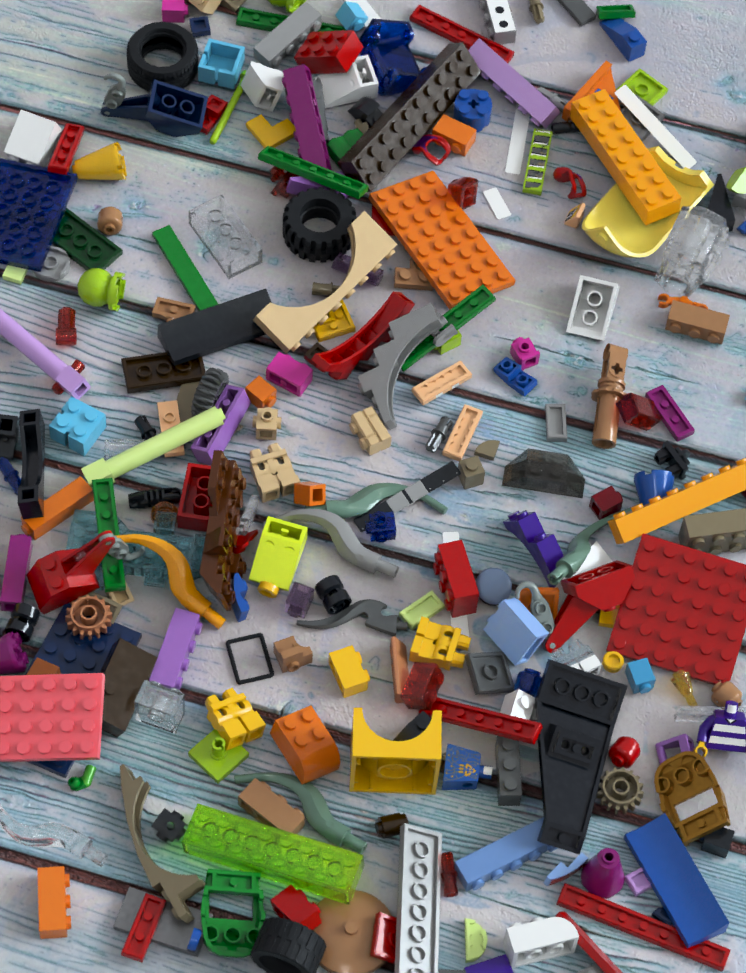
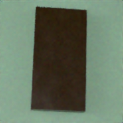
(158, 372)

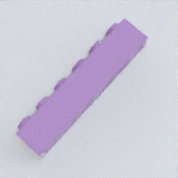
(513, 84)

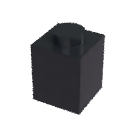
(718, 842)

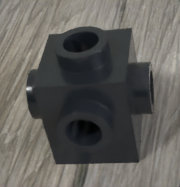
(161, 822)

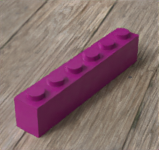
(306, 116)

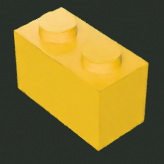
(348, 671)

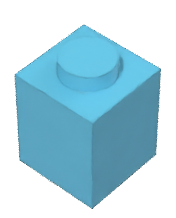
(351, 16)

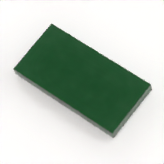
(85, 243)

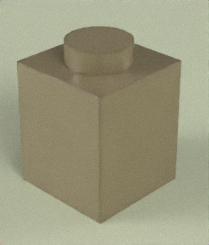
(471, 472)

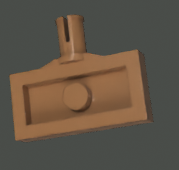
(411, 278)
(171, 309)

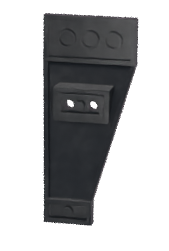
(584, 713)

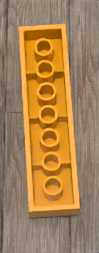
(625, 157)

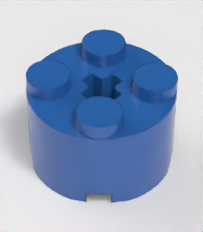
(473, 108)

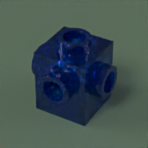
(381, 526)

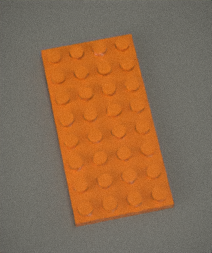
(440, 238)

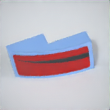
(563, 872)

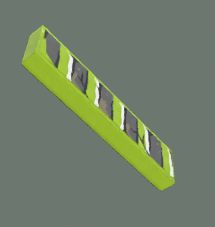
(537, 162)

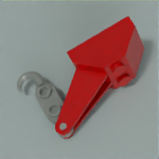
(71, 573)
(586, 594)

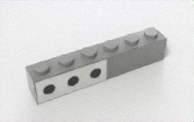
(499, 20)

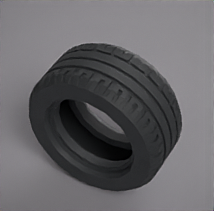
(162, 36)

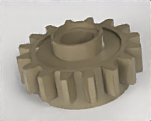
(620, 800)

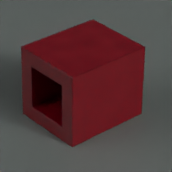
(606, 502)

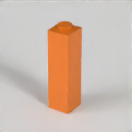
(59, 508)

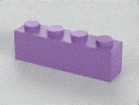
(234, 405)
(176, 649)

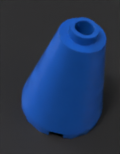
(653, 484)

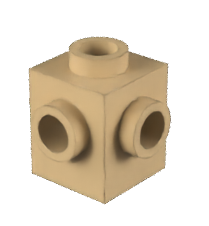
(266, 423)

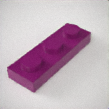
(670, 413)

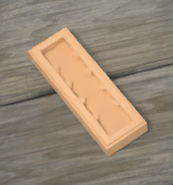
(441, 383)
(169, 417)
(462, 432)

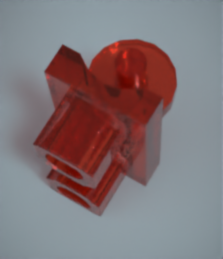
(282, 177)

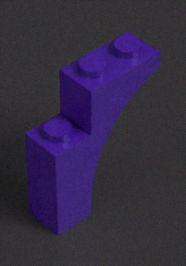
(541, 546)

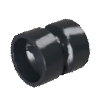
(333, 594)
(23, 620)

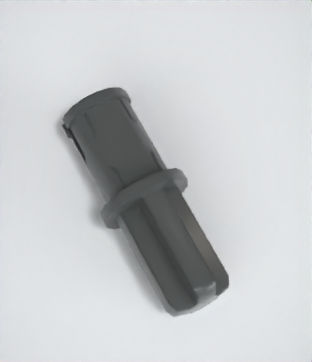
(438, 434)

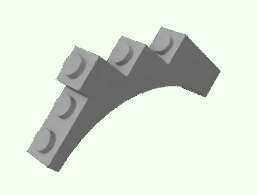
(389, 358)

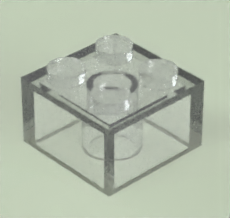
(160, 706)

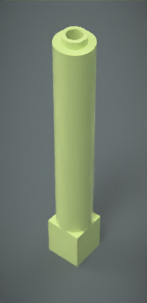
(154, 446)

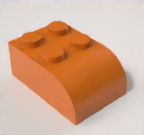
(306, 744)

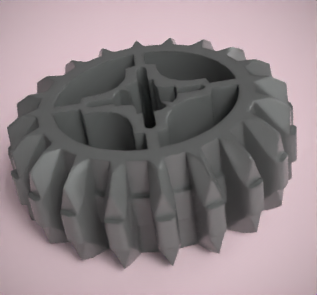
(209, 390)

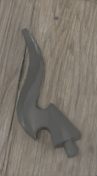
(367, 607)

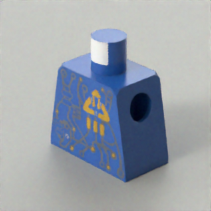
(463, 769)

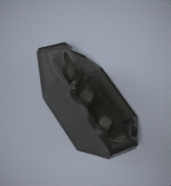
(544, 473)

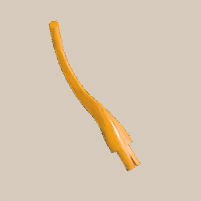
(179, 576)

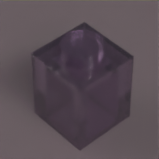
(299, 600)

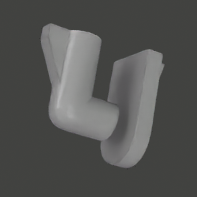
(442, 337)

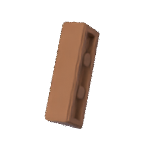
(399, 667)

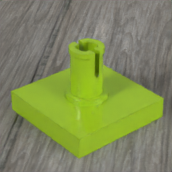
(213, 757)

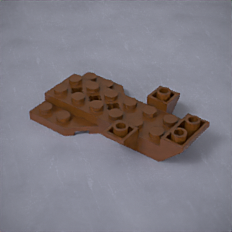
(218, 560)

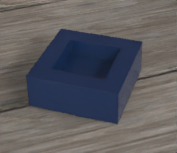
(199, 26)

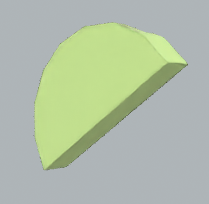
(475, 940)

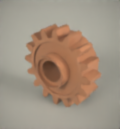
(84, 607)

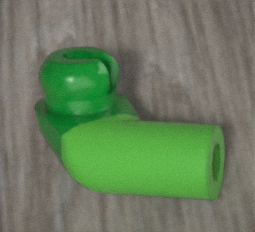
(84, 781)

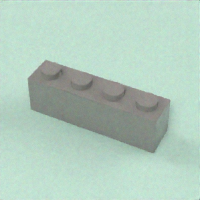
(288, 36)

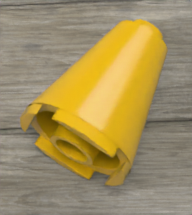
(102, 164)

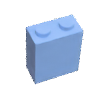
(515, 631)

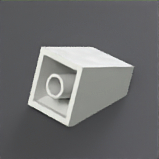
(32, 139)

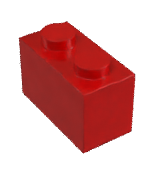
(293, 905)

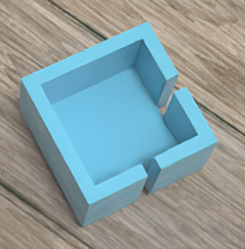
(221, 63)
(81, 423)

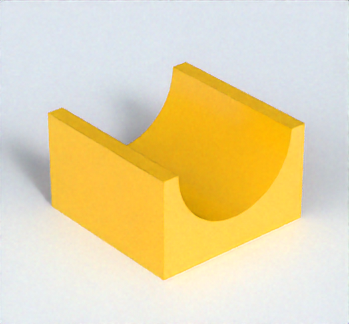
(394, 766)

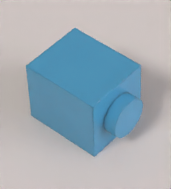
(640, 676)

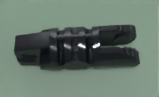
(147, 499)

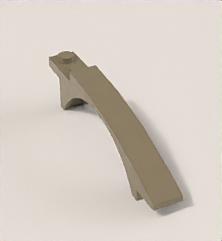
(173, 886)

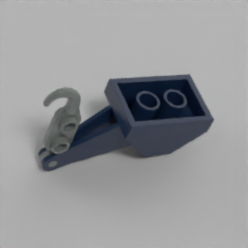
(166, 107)

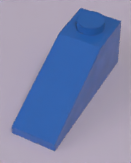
(625, 37)

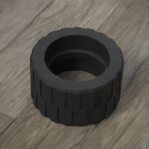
(287, 947)

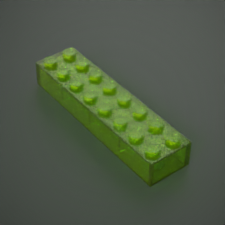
(273, 853)

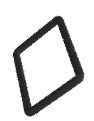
(238, 681)

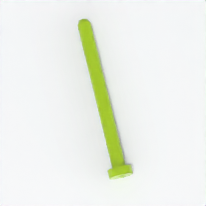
(228, 111)

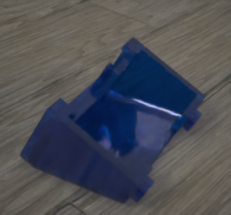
(390, 55)

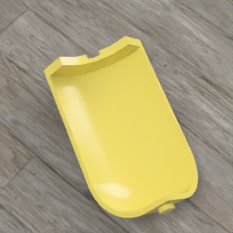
(619, 228)

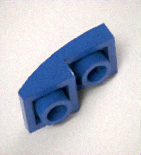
(513, 376)
(241, 605)

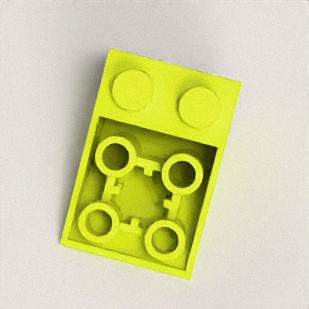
(278, 553)

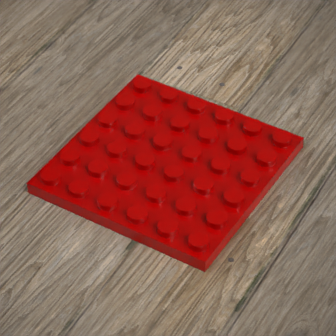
(683, 611)

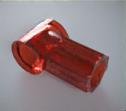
(66, 332)

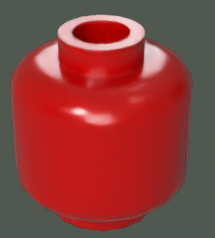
(624, 752)

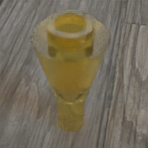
(683, 683)

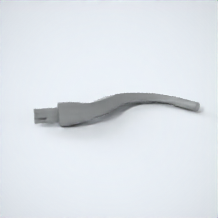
(343, 540)

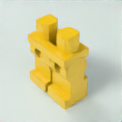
(439, 644)
(234, 718)

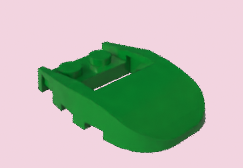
(232, 936)

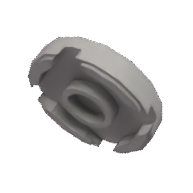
(55, 266)

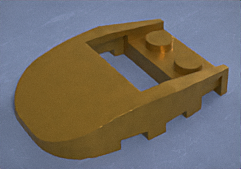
(683, 779)

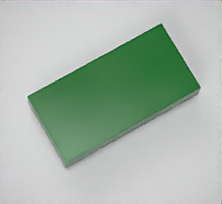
(615, 11)

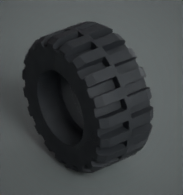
(318, 204)

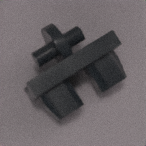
(675, 458)

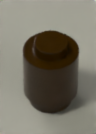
(390, 824)

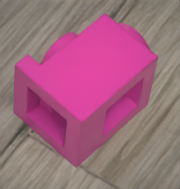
(524, 352)

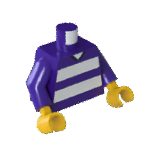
(723, 730)

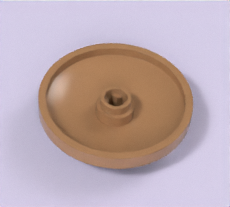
(349, 933)

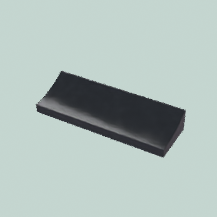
(213, 328)

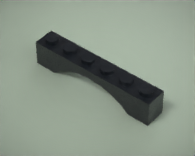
(33, 452)

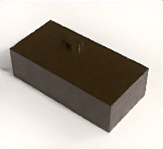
(124, 675)

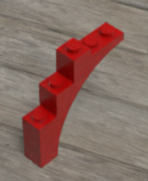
(342, 359)

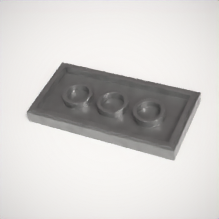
(169, 932)

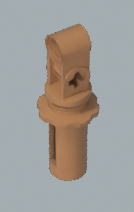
(607, 395)

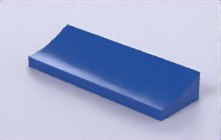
(677, 881)

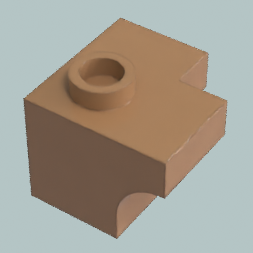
(291, 654)

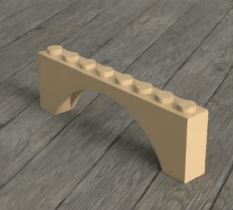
(290, 324)

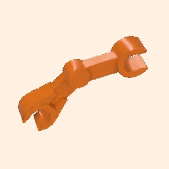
(684, 299)

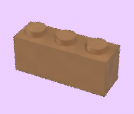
(697, 322)
(270, 808)

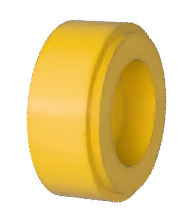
(268, 589)
(613, 662)

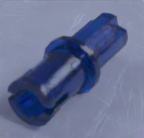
(10, 475)

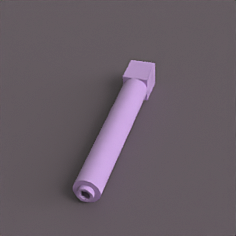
(63, 374)

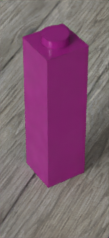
(16, 571)

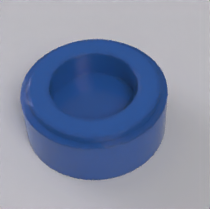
(194, 940)

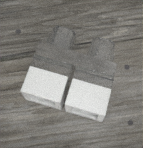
(580, 657)

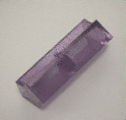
(342, 264)

